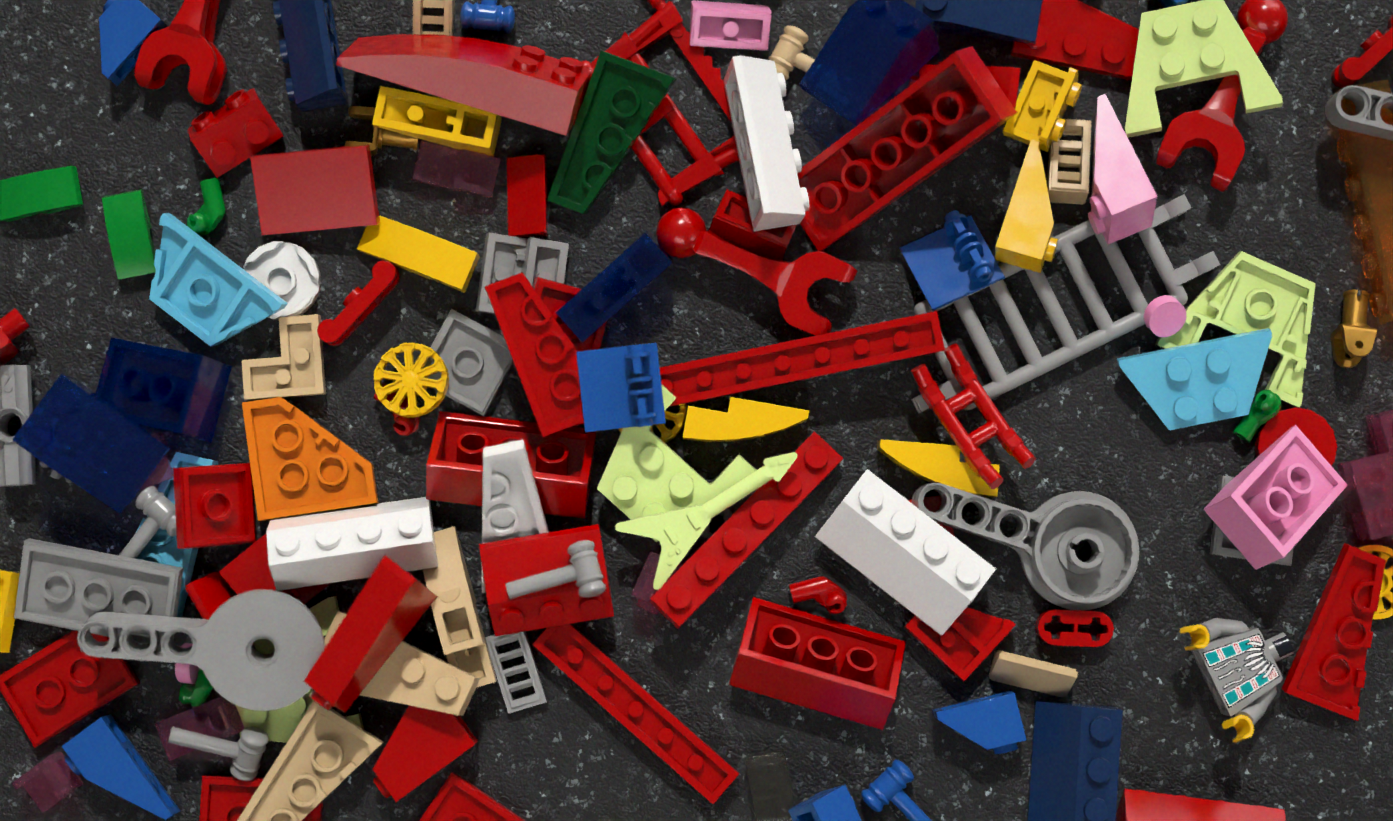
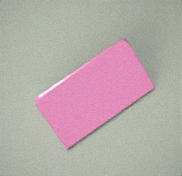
(730, 25)

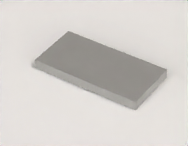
(70, 584)

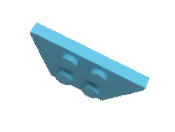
(206, 287)
(1200, 379)

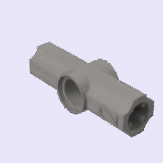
(16, 463)

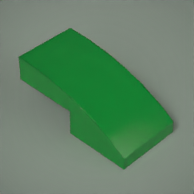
(39, 193)
(129, 234)

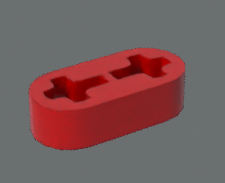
(1074, 638)

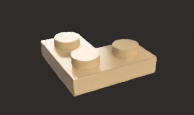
(296, 371)

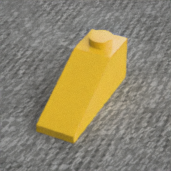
(437, 120)
(1028, 225)

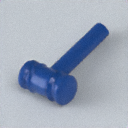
(487, 16)
(889, 788)

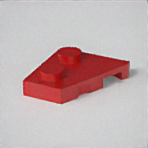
(965, 641)

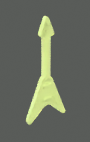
(682, 527)

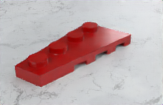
(1082, 39)
(539, 352)
(1336, 643)

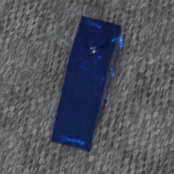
(614, 286)

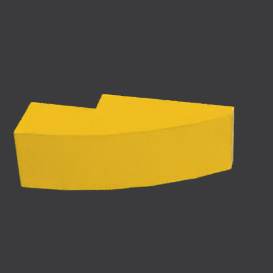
(420, 253)
(743, 421)
(936, 465)

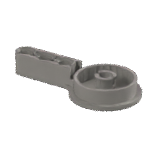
(1047, 538)
(225, 646)

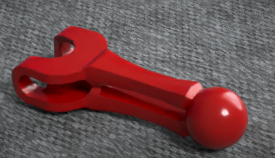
(185, 42)
(1214, 124)
(684, 234)

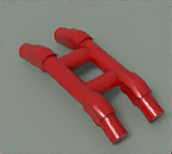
(995, 425)

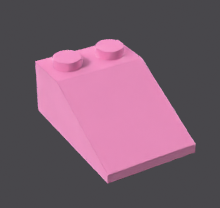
(1121, 191)
(1276, 499)

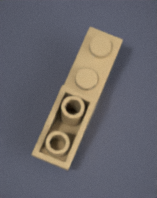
(456, 609)

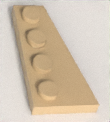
(418, 679)
(310, 766)

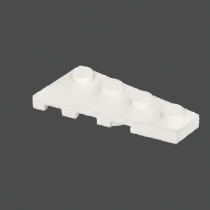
(509, 496)

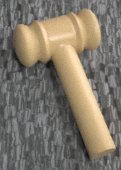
(788, 51)

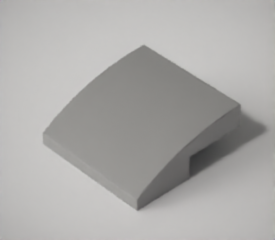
(511, 255)

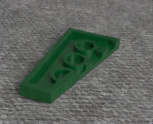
(609, 121)

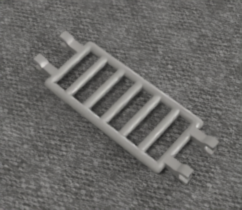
(1071, 347)

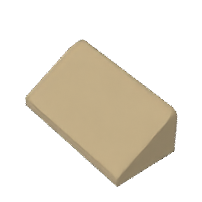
(1032, 674)

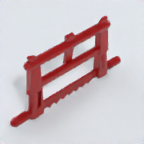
(707, 164)

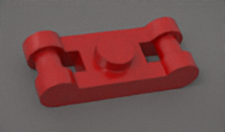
(1374, 48)
(360, 304)

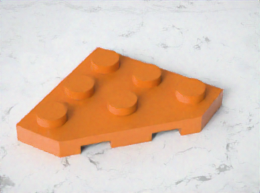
(301, 464)

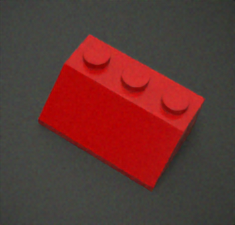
(535, 554)

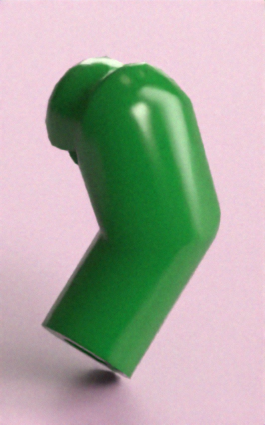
(212, 210)
(1262, 410)
(197, 693)

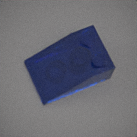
(870, 56)
(164, 388)
(91, 443)

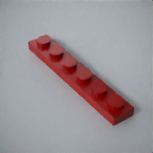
(744, 532)
(637, 710)

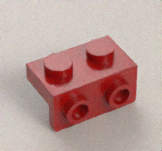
(233, 131)

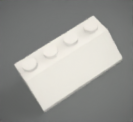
(764, 143)
(350, 542)
(905, 552)

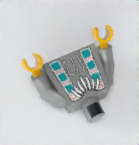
(1238, 669)

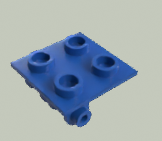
(952, 261)
(621, 387)

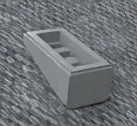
(502, 674)

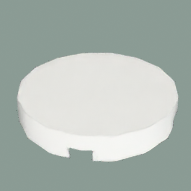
(288, 273)

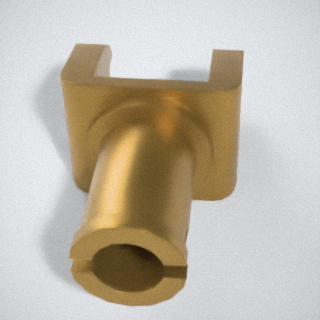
(380, 135)
(1353, 334)

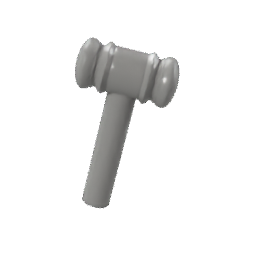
(160, 514)
(584, 570)
(245, 752)

